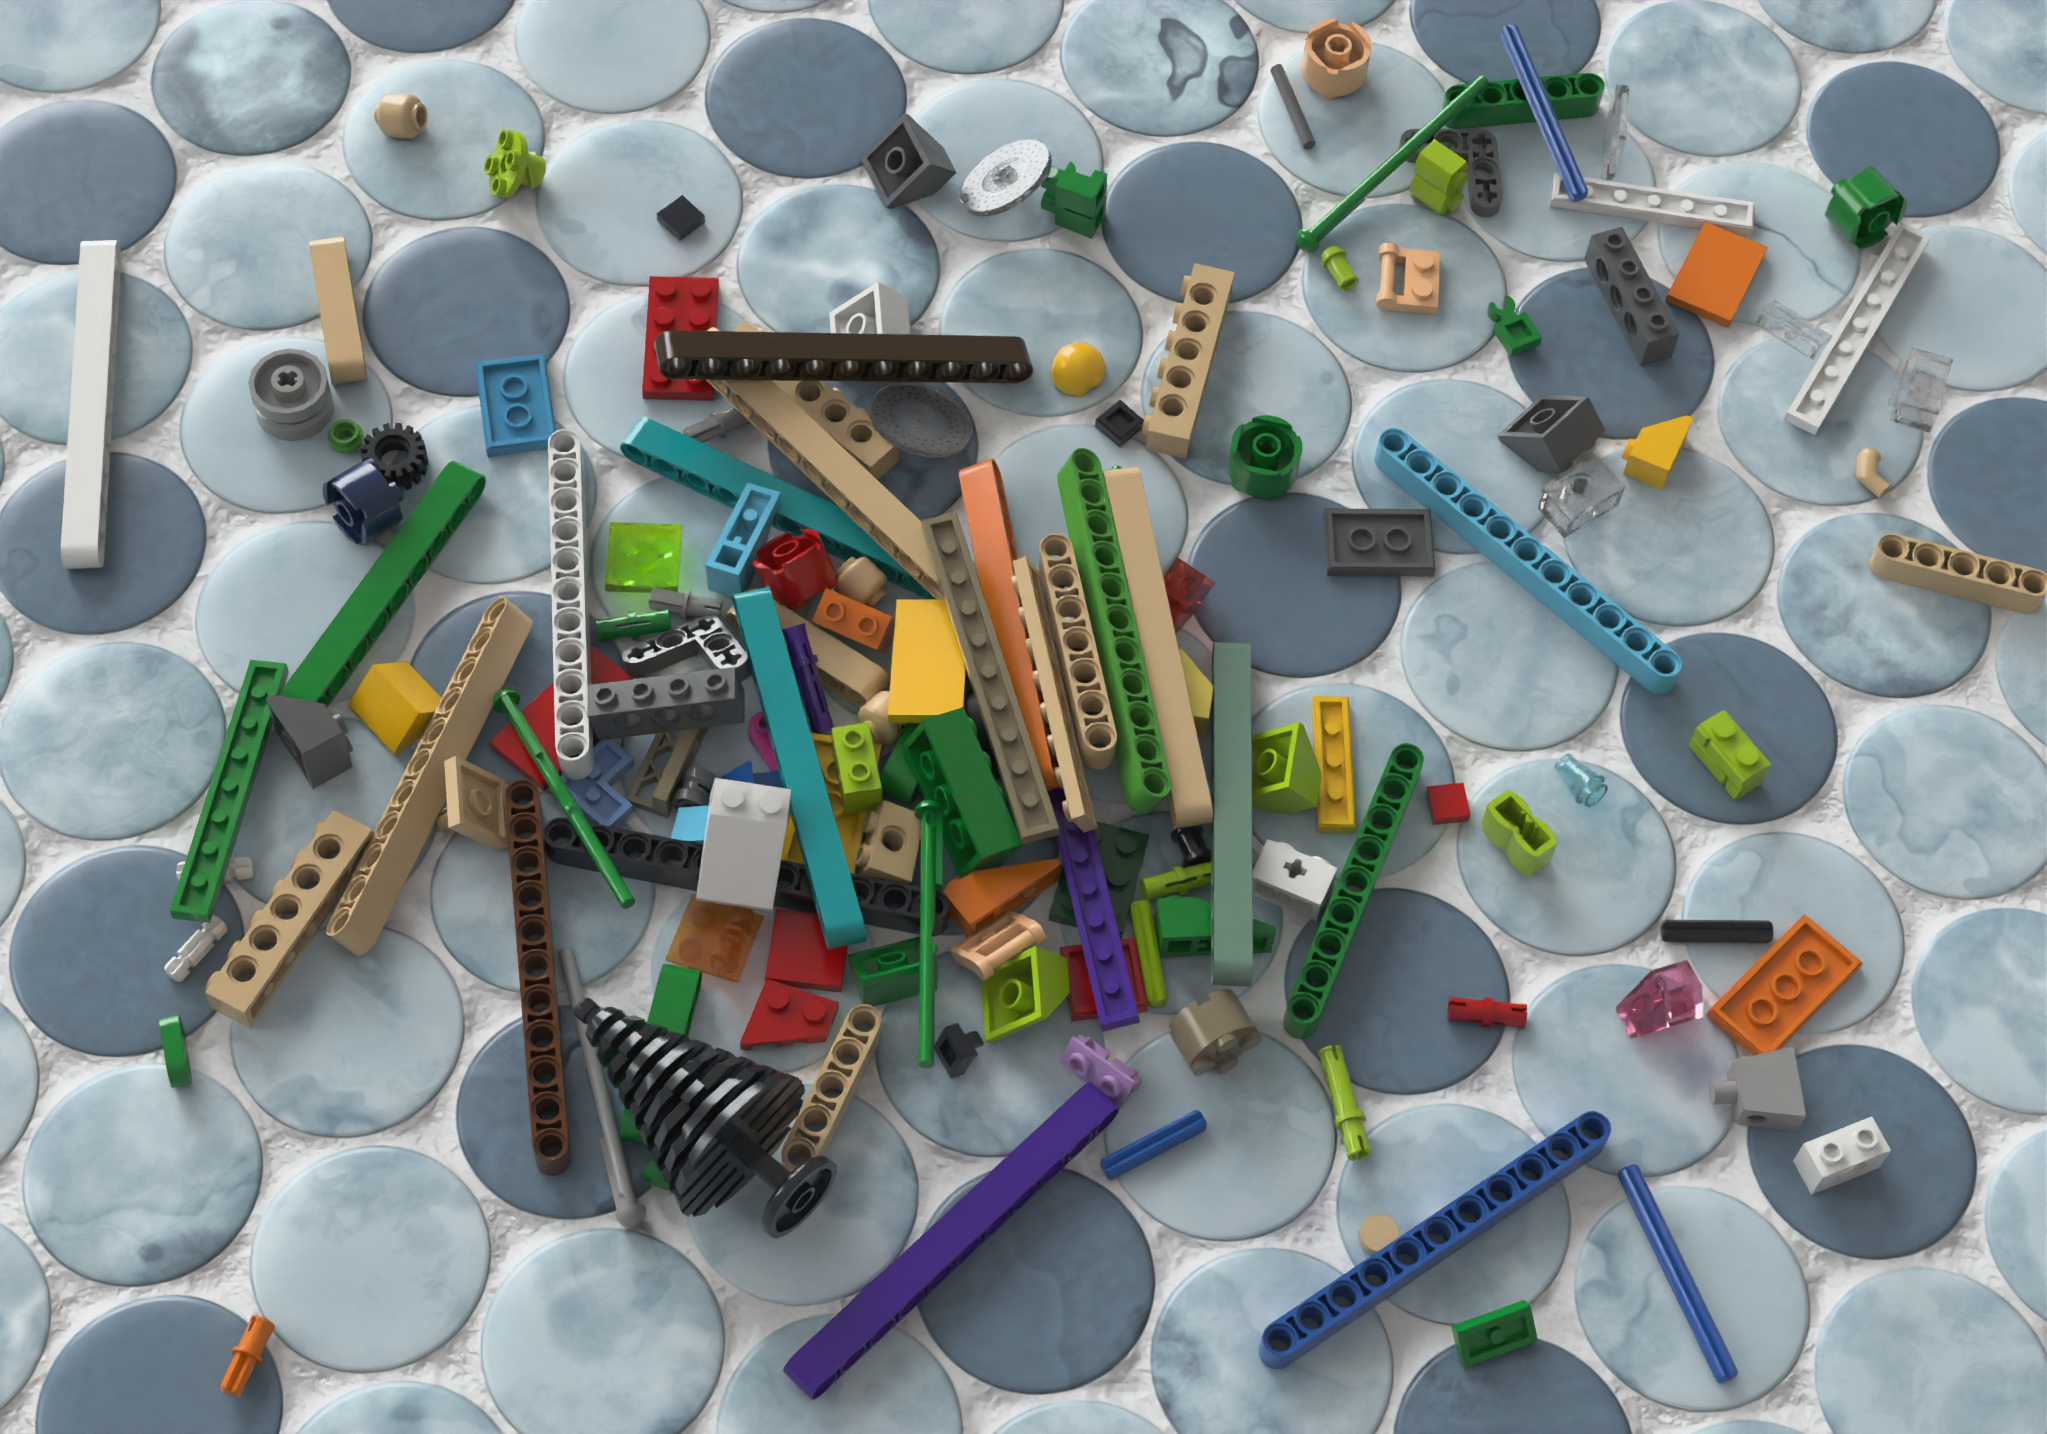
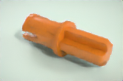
(247, 1355)

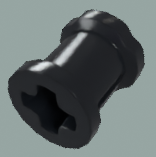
(1191, 845)

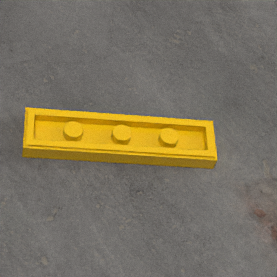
(1334, 756)

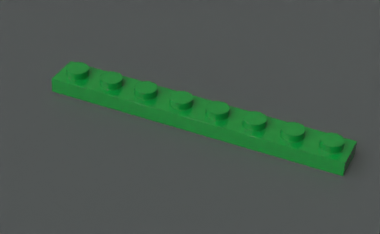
(228, 794)

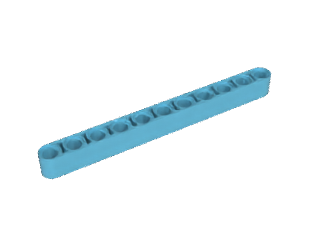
(1532, 574)

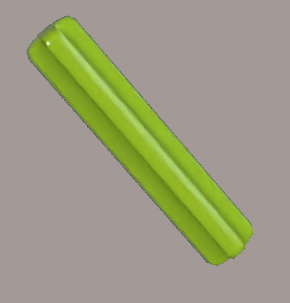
(1148, 953)

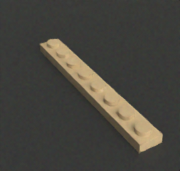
(1056, 707)

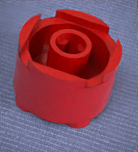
(795, 568)

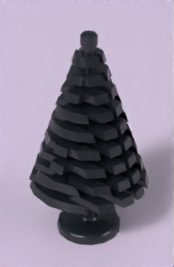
(708, 1117)

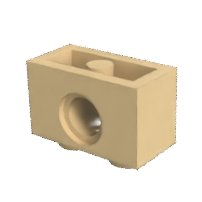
(901, 832)

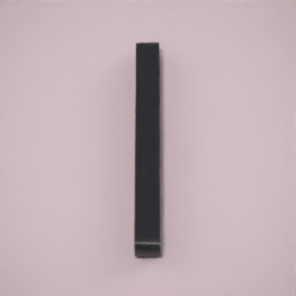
(685, 875)

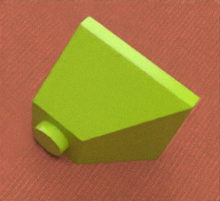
(1284, 770)
(1023, 992)

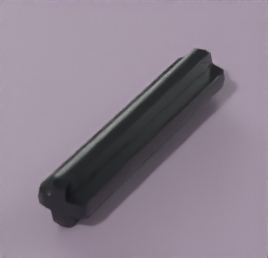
(1717, 931)

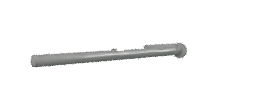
(628, 1211)

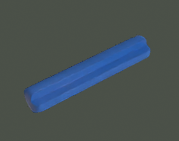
(1153, 1144)

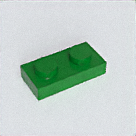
(1494, 1333)

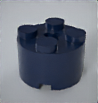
(364, 502)

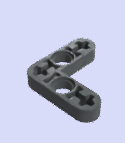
(1467, 148)
(692, 638)

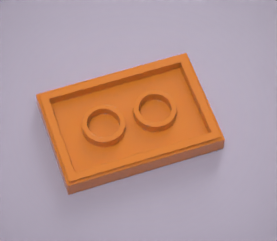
(1716, 274)

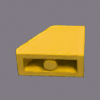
(1656, 451)

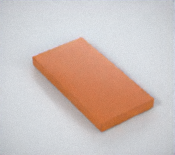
(1784, 988)

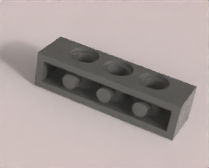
(1631, 296)
(666, 703)

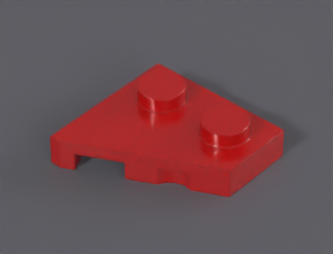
(788, 1017)

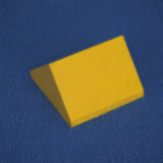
(395, 704)

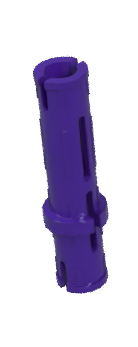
(808, 678)

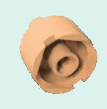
(1336, 58)

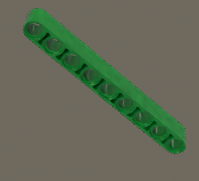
(386, 585)
(1348, 903)

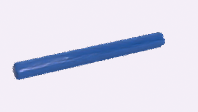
(1544, 113)
(1677, 1274)

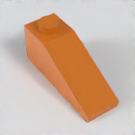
(994, 891)

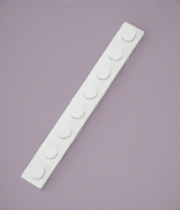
(1857, 328)

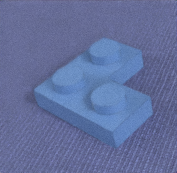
(594, 793)

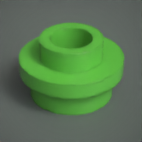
(342, 429)

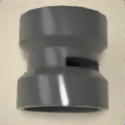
(695, 788)

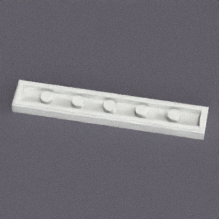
(1657, 205)

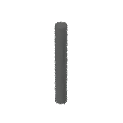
(1292, 106)

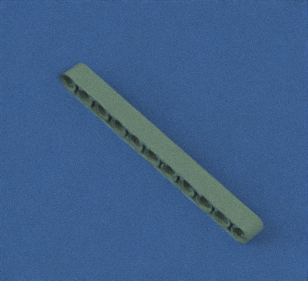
(1231, 816)

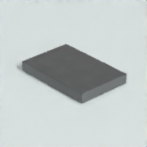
(1378, 542)

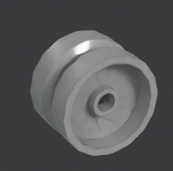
(291, 394)

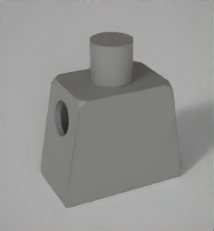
(1763, 1091)

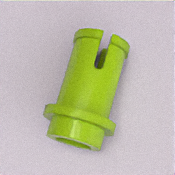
(1335, 261)

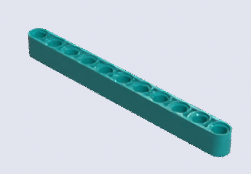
(725, 478)
(799, 769)

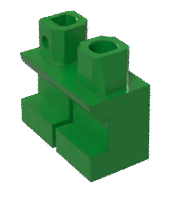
(1075, 199)

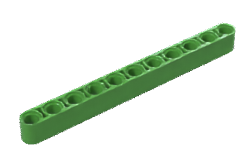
(1115, 631)

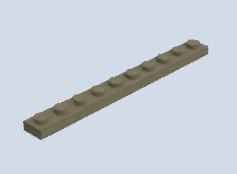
(990, 679)

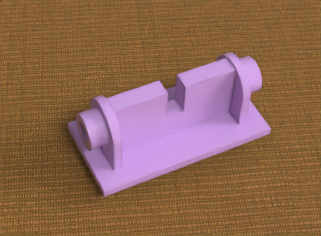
(1090, 1063)

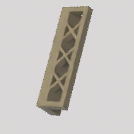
(683, 755)

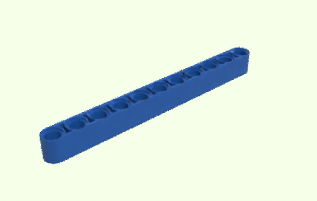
(1427, 1253)

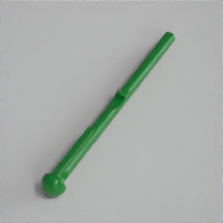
(1309, 239)
(506, 702)
(931, 818)

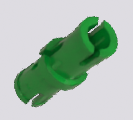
(608, 628)

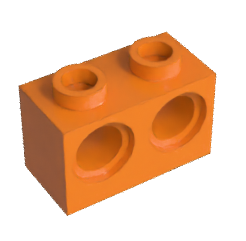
(855, 621)

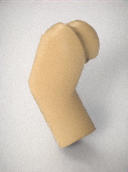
(1867, 472)

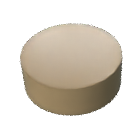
(1377, 1233)

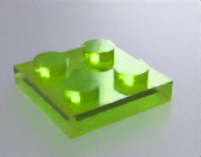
(643, 557)

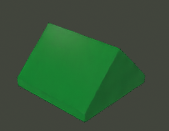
(888, 972)

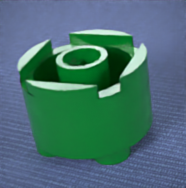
(1865, 207)
(1264, 457)

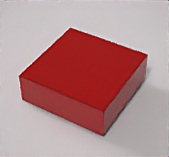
(1448, 803)

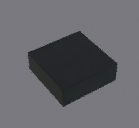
(680, 217)
(1119, 423)

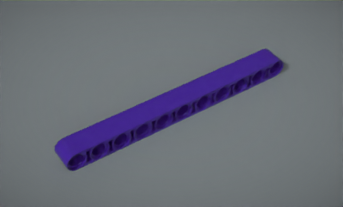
(950, 1241)

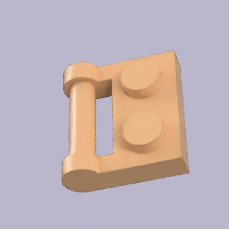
(1419, 282)
(997, 943)

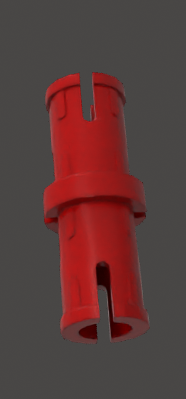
(1487, 1012)

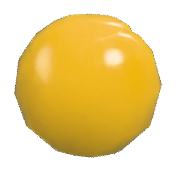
(1077, 369)

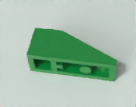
(1185, 928)

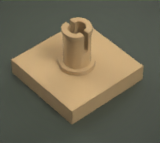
(474, 804)

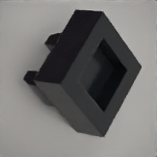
(957, 1049)

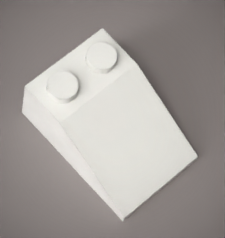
(743, 844)

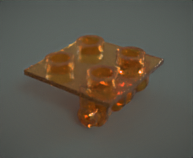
(715, 938)

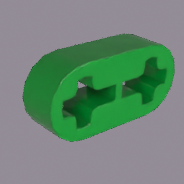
(175, 1051)

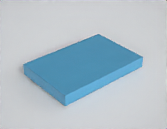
(515, 404)

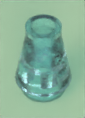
(1583, 782)

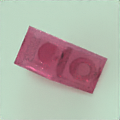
(1662, 1000)

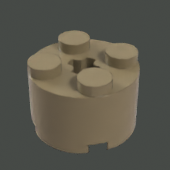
(1214, 1033)

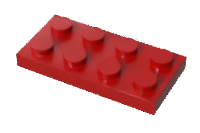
(677, 306)

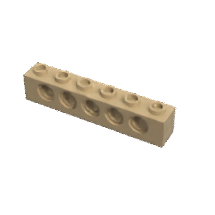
(854, 425)
(1174, 433)
(248, 999)

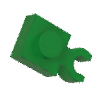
(1513, 331)

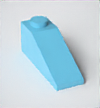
(746, 531)

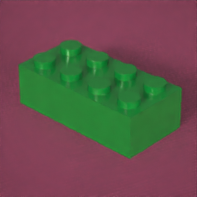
(960, 779)

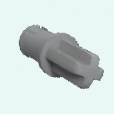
(716, 425)
(684, 603)

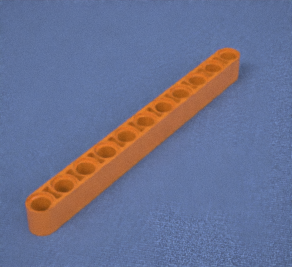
(993, 554)

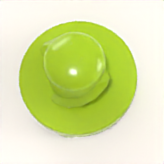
(513, 165)

